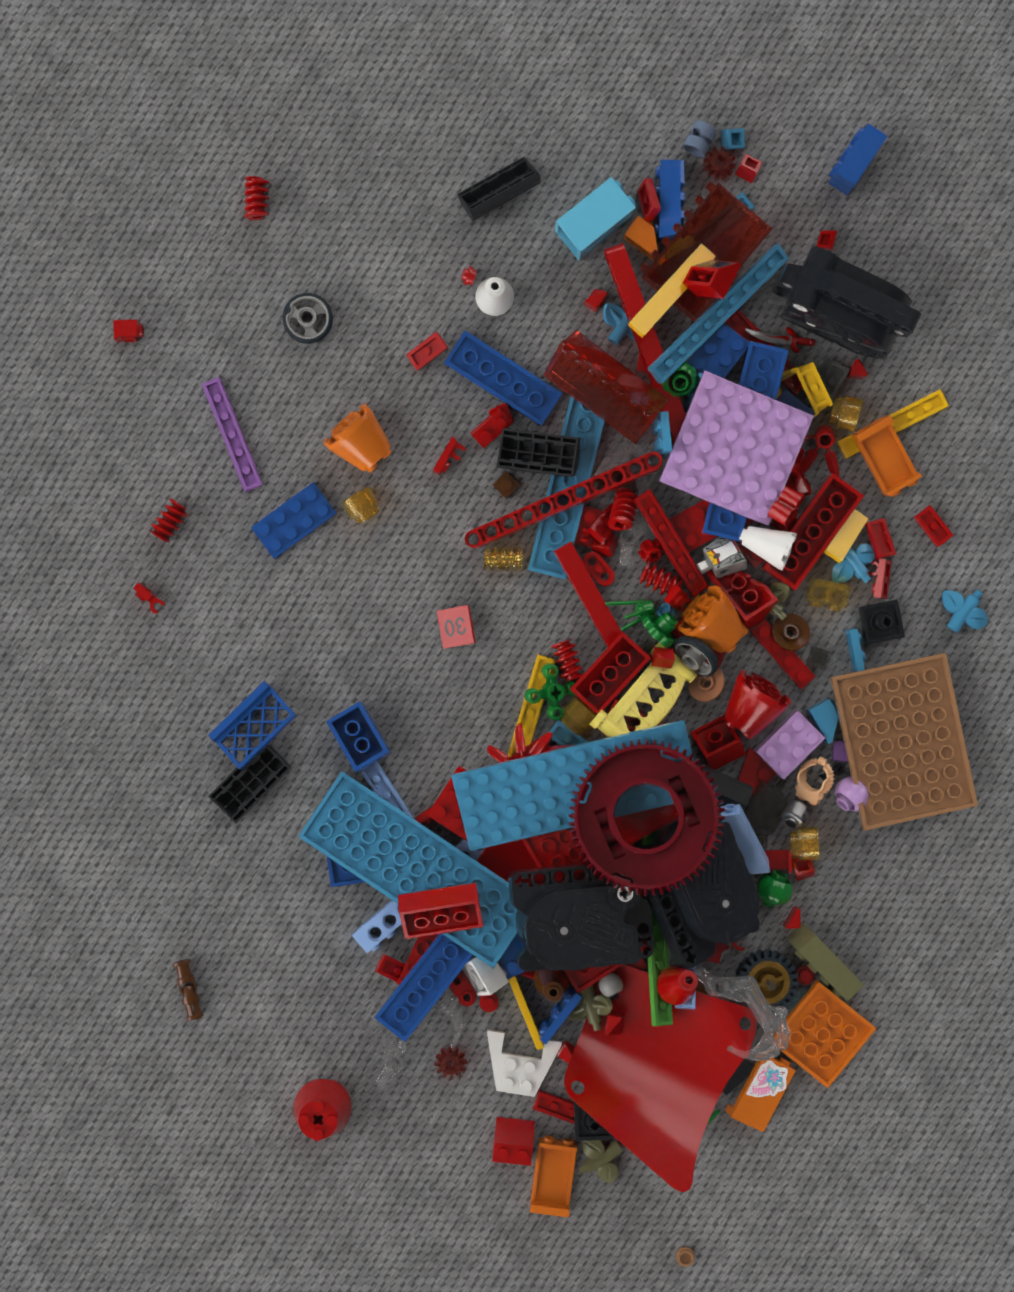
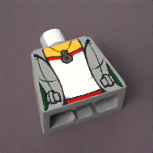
(723, 558)

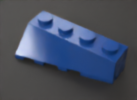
(670, 197)

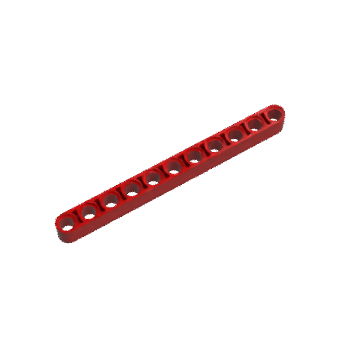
(649, 345)
(570, 492)

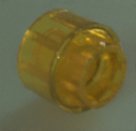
(846, 412)
(361, 505)
(577, 716)
(805, 843)

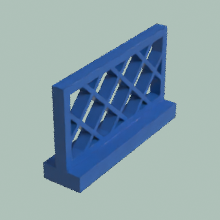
(244, 712)

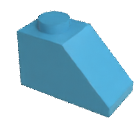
(825, 718)

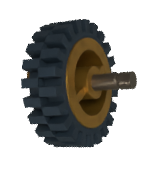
(773, 975)

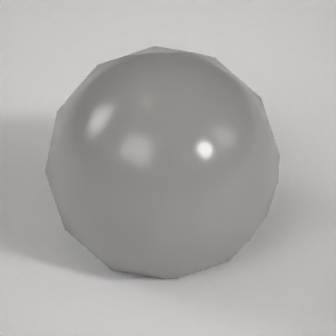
(610, 984)

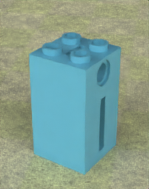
(595, 218)

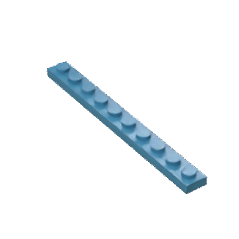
(717, 314)

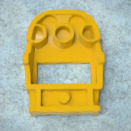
(812, 386)

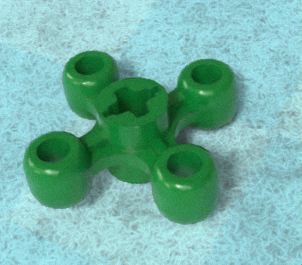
(547, 693)

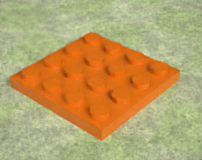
(825, 1033)

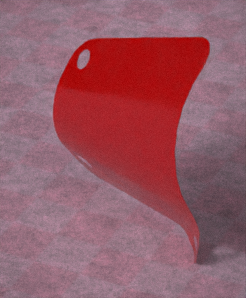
(658, 1082)

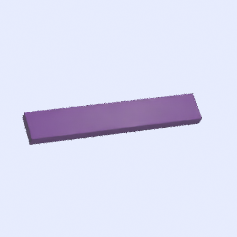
(232, 434)

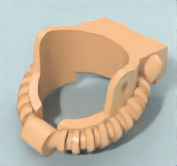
(805, 791)

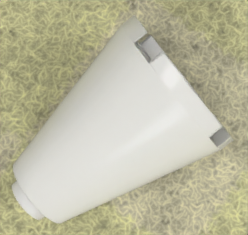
(494, 296)
(769, 544)

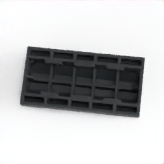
(499, 188)
(538, 452)
(247, 786)
(732, 790)

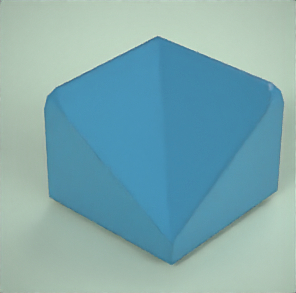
(733, 138)

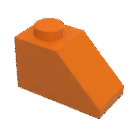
(642, 236)

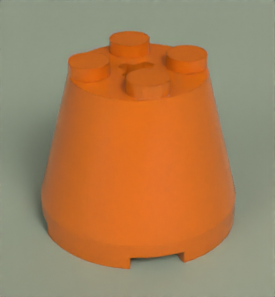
(359, 439)
(713, 620)

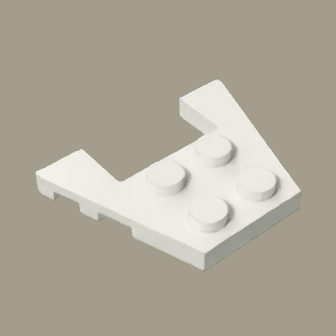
(518, 1072)

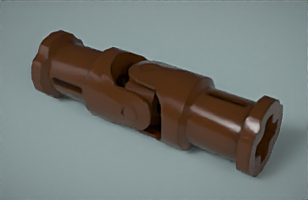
(188, 990)

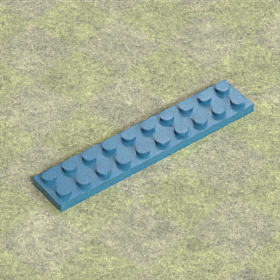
(563, 527)

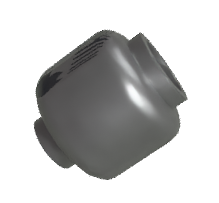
(795, 814)

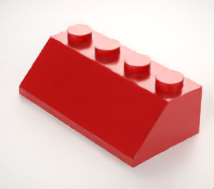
(610, 673)
(440, 910)

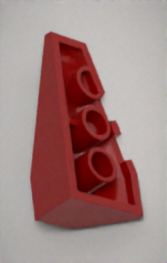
(747, 595)

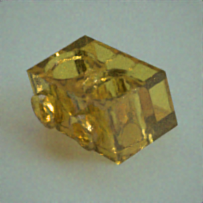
(827, 589)

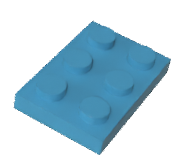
(661, 429)

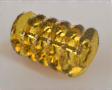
(503, 559)

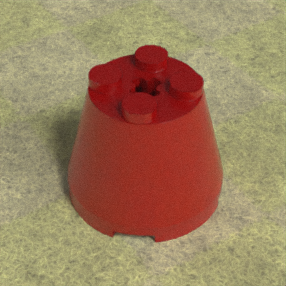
(754, 704)
(326, 1100)

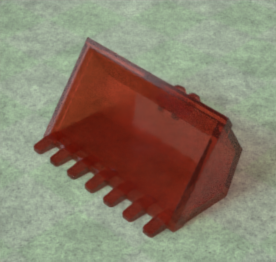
(722, 227)
(605, 386)

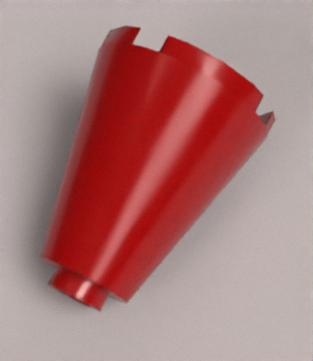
(676, 985)

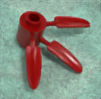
(822, 442)
(520, 745)

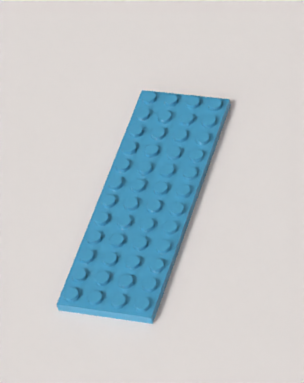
(535, 791)
(406, 857)

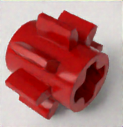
(650, 550)

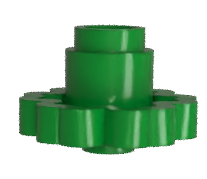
(661, 628)

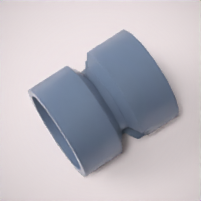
(701, 136)

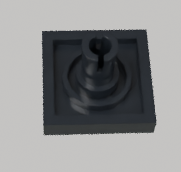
(881, 622)
(587, 1128)

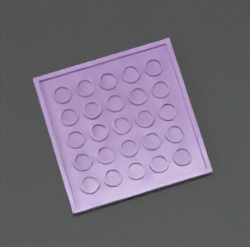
(736, 447)

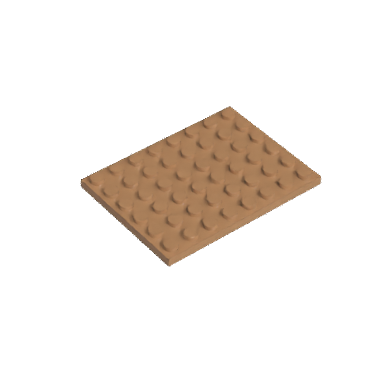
(904, 740)

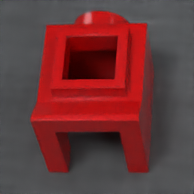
(127, 330)

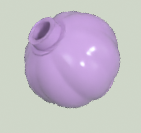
(850, 795)

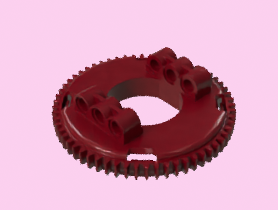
(692, 797)

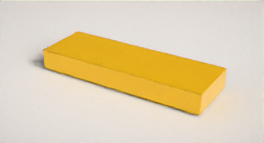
(846, 536)

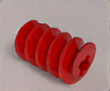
(256, 198)
(622, 510)
(169, 521)
(657, 579)
(567, 660)

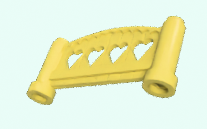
(614, 722)

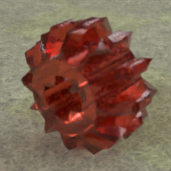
(725, 169)
(443, 1058)

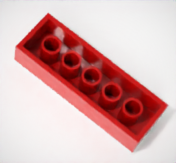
(816, 529)

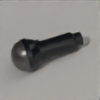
(820, 779)

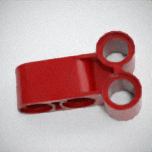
(785, 509)

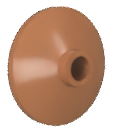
(699, 689)

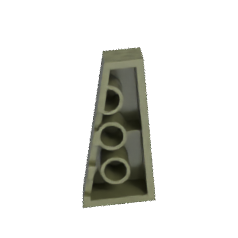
(825, 962)

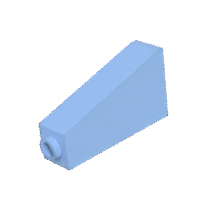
(746, 839)

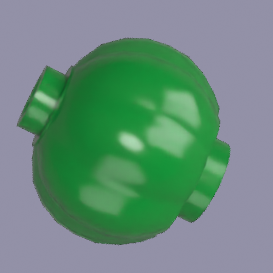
(683, 380)
(774, 888)

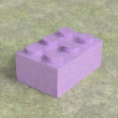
(789, 744)

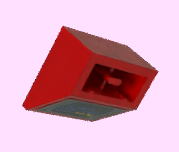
(711, 278)

